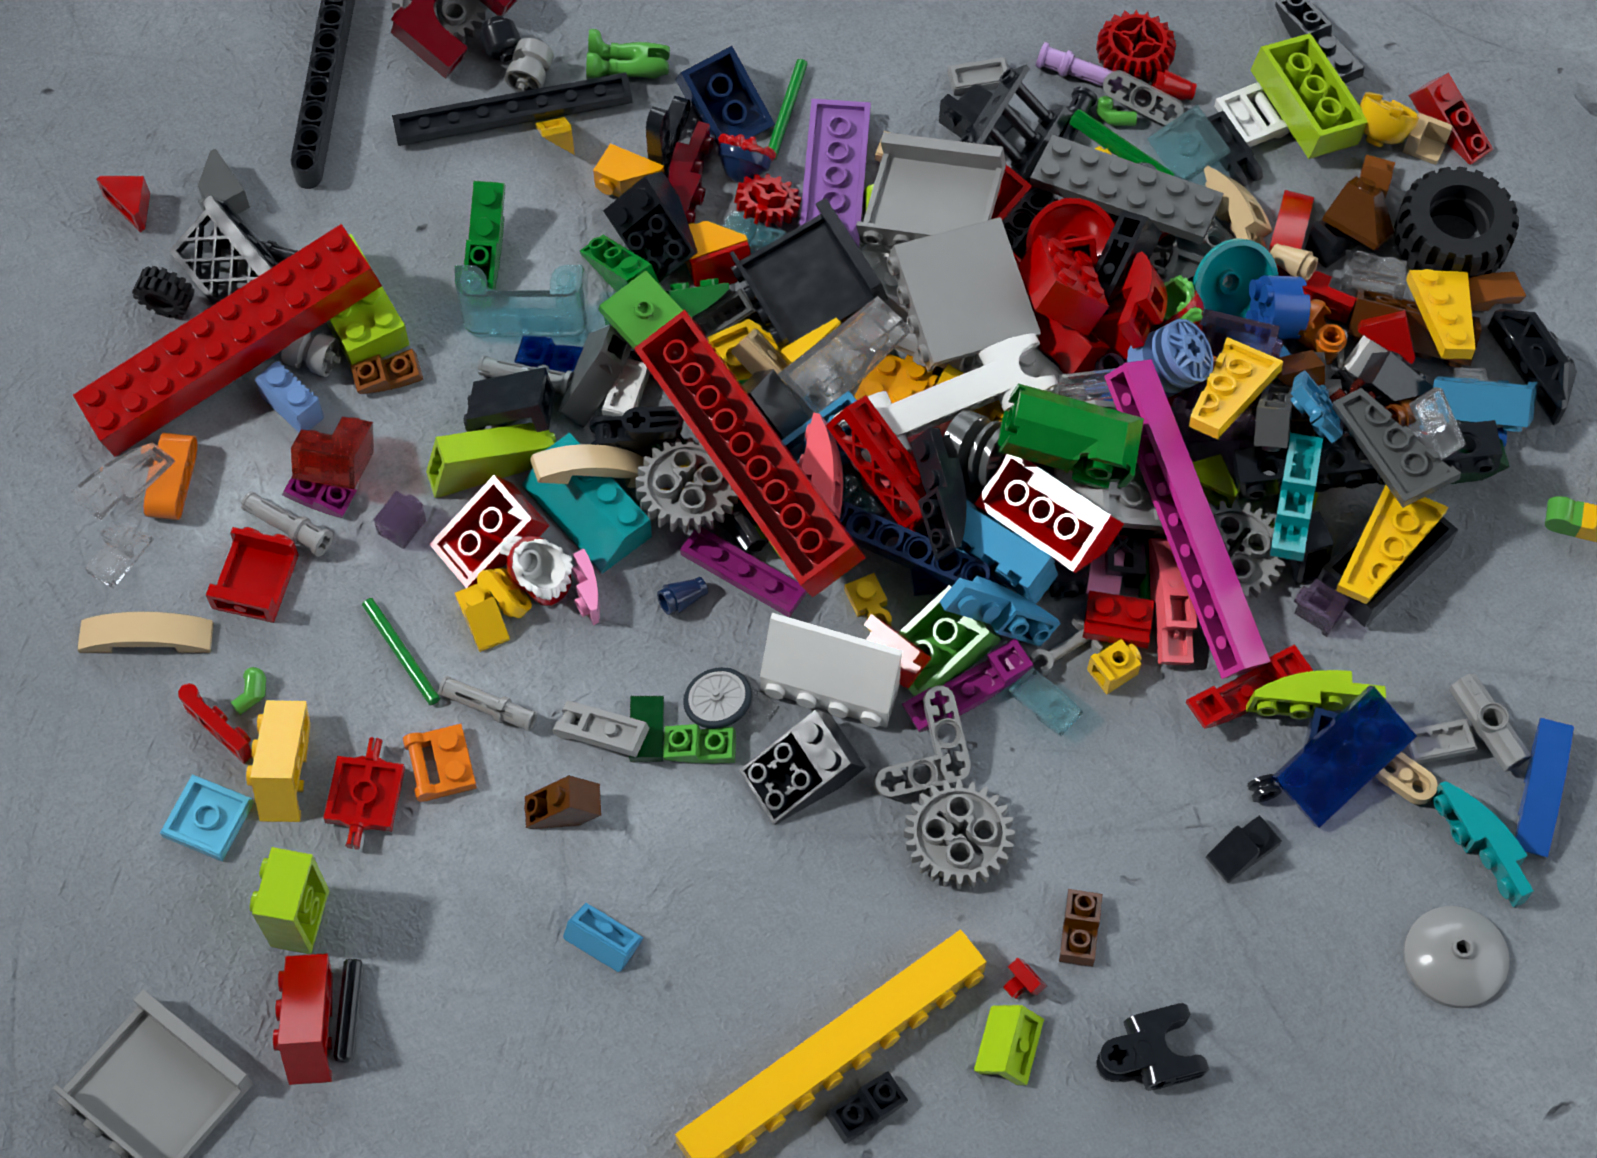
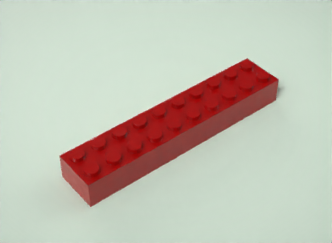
(226, 340)
(749, 454)

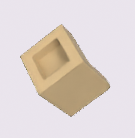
(1428, 139)

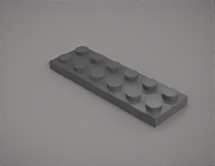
(1120, 185)

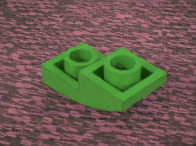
(699, 745)

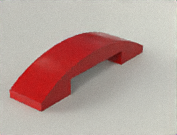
(1229, 701)

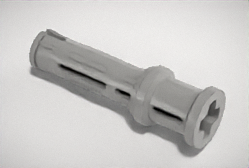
(494, 368)
(297, 528)

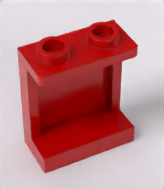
(254, 575)

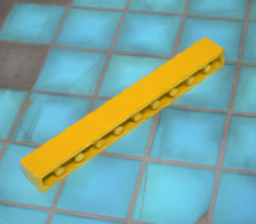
(834, 1051)

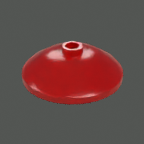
(1069, 220)

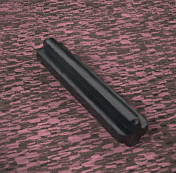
(348, 1010)

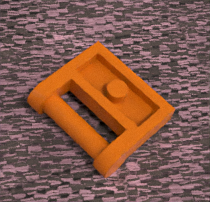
(450, 758)

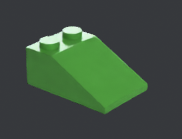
(949, 640)

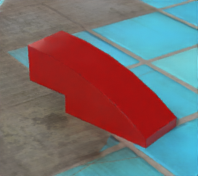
(1292, 220)

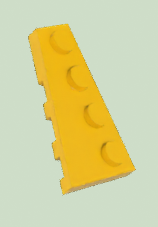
(1446, 309)
(1232, 386)

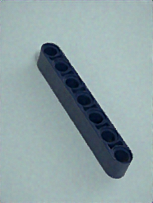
(906, 547)

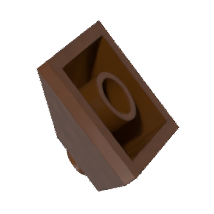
(1361, 213)

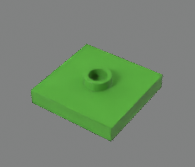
(639, 309)

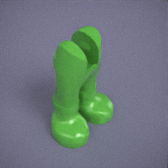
(634, 58)

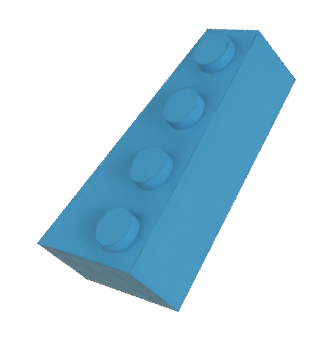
(1008, 555)

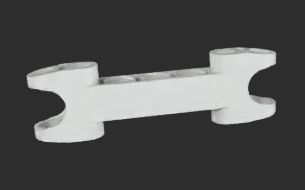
(965, 392)

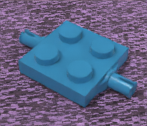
(1316, 403)

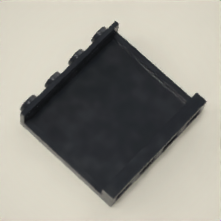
(808, 277)

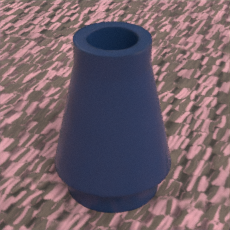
(680, 595)

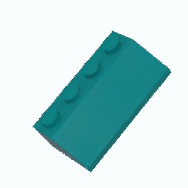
(592, 514)

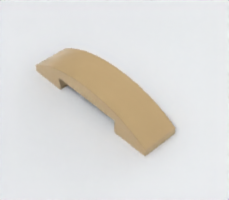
(561, 463)
(145, 629)

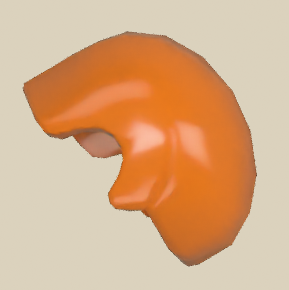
(1316, 321)

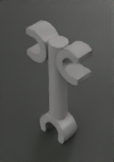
(1064, 647)

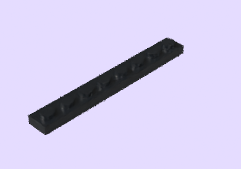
(512, 109)

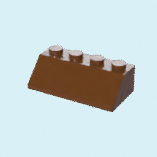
(1375, 304)

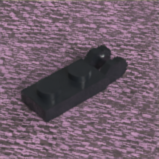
(1240, 151)

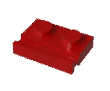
(1118, 617)

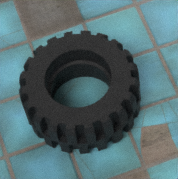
(1466, 196)

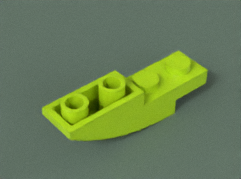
(1303, 692)

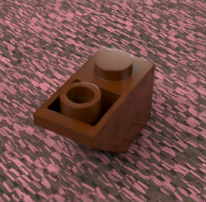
(563, 804)

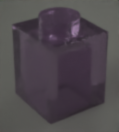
(400, 519)

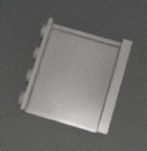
(930, 188)
(961, 291)
(154, 1086)

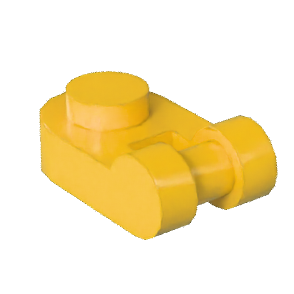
(510, 596)

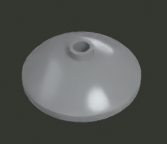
(1442, 970)

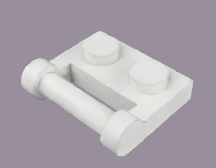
(1247, 119)

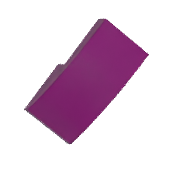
(320, 497)

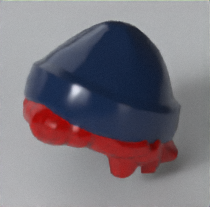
(743, 157)

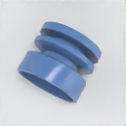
(1179, 355)

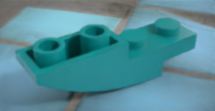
(1481, 829)

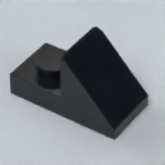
(1243, 848)

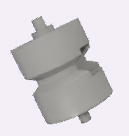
(529, 65)
(314, 352)

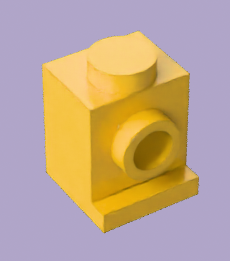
(1113, 674)

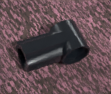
(745, 530)

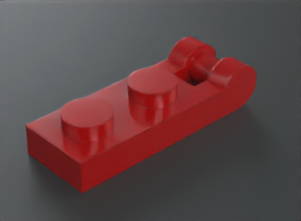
(215, 722)

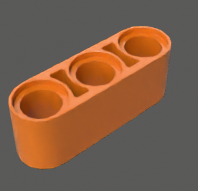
(168, 493)

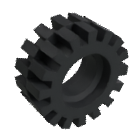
(163, 292)

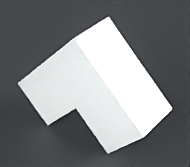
(1360, 355)

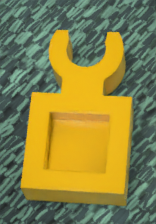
(868, 598)

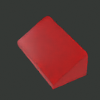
(718, 264)

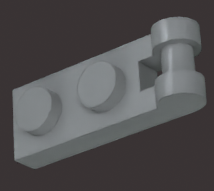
(601, 728)

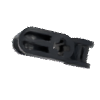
(639, 429)
(1146, 1051)

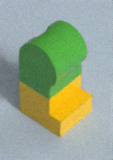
(1572, 518)

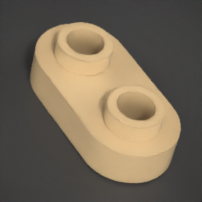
(1405, 776)

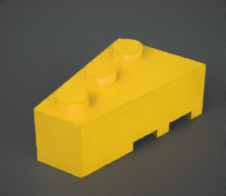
(279, 760)

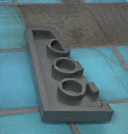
(1393, 450)

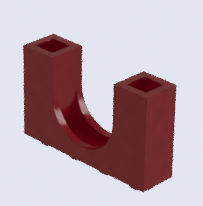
(427, 38)

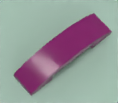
(975, 685)

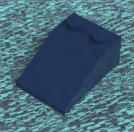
(725, 96)

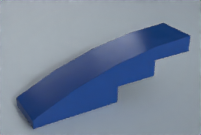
(1544, 786)

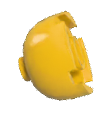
(1386, 120)

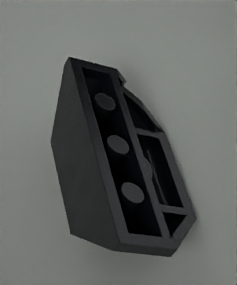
(1536, 358)

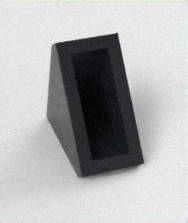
(1328, 243)

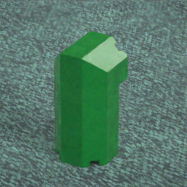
(1072, 436)

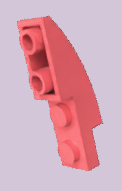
(823, 463)
(1174, 608)

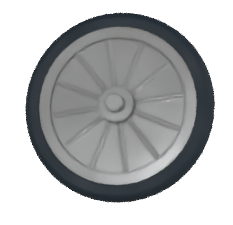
(717, 698)

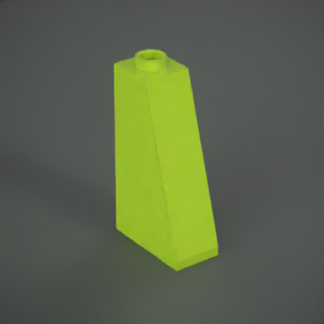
(475, 456)

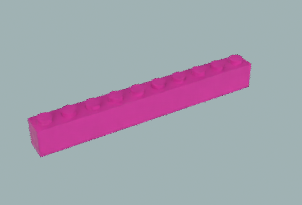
(1188, 522)

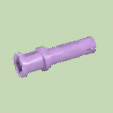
(1068, 64)

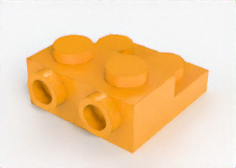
(898, 378)

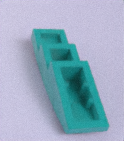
(1296, 497)

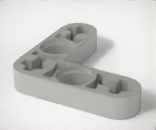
(936, 763)

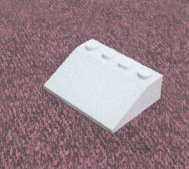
(830, 671)

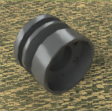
(975, 443)

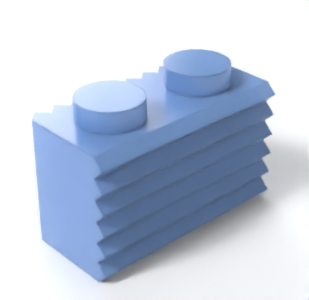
(289, 397)

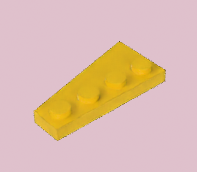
(1387, 542)

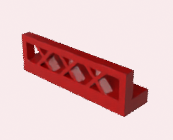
(887, 458)

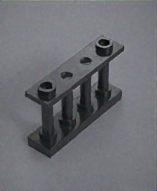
(1050, 122)

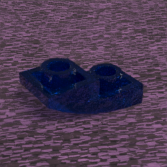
(540, 351)

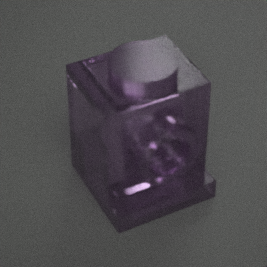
(1320, 606)

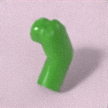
(1112, 115)
(253, 690)

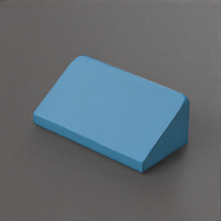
(602, 937)

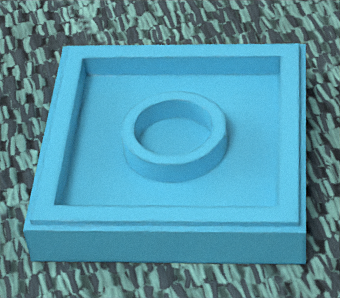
(207, 817)

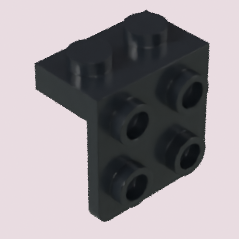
(962, 113)

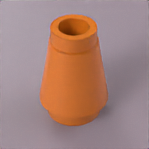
(1331, 341)

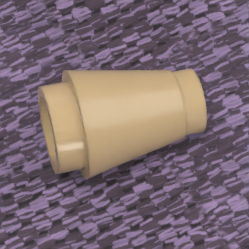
(1295, 261)

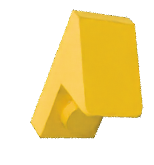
(482, 617)

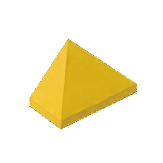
(558, 132)

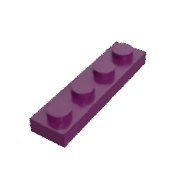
(743, 571)

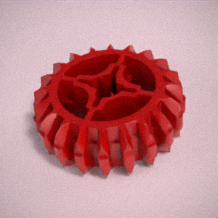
(1120, 38)

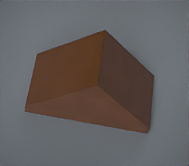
(1298, 362)

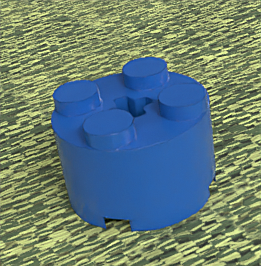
(1280, 303)

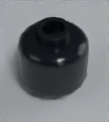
(499, 38)

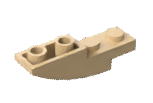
(1239, 207)

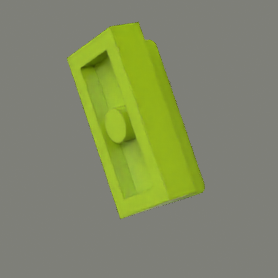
(1009, 1043)

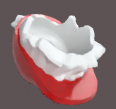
(538, 568)

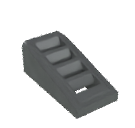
(729, 304)

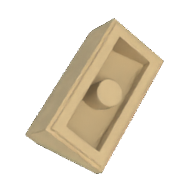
(758, 354)

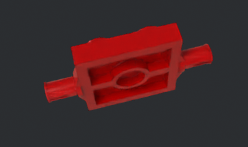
(364, 793)

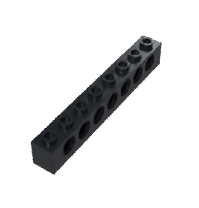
(1250, 463)

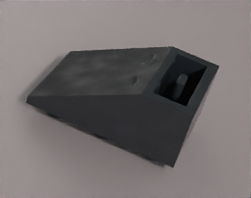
(653, 224)
(802, 766)

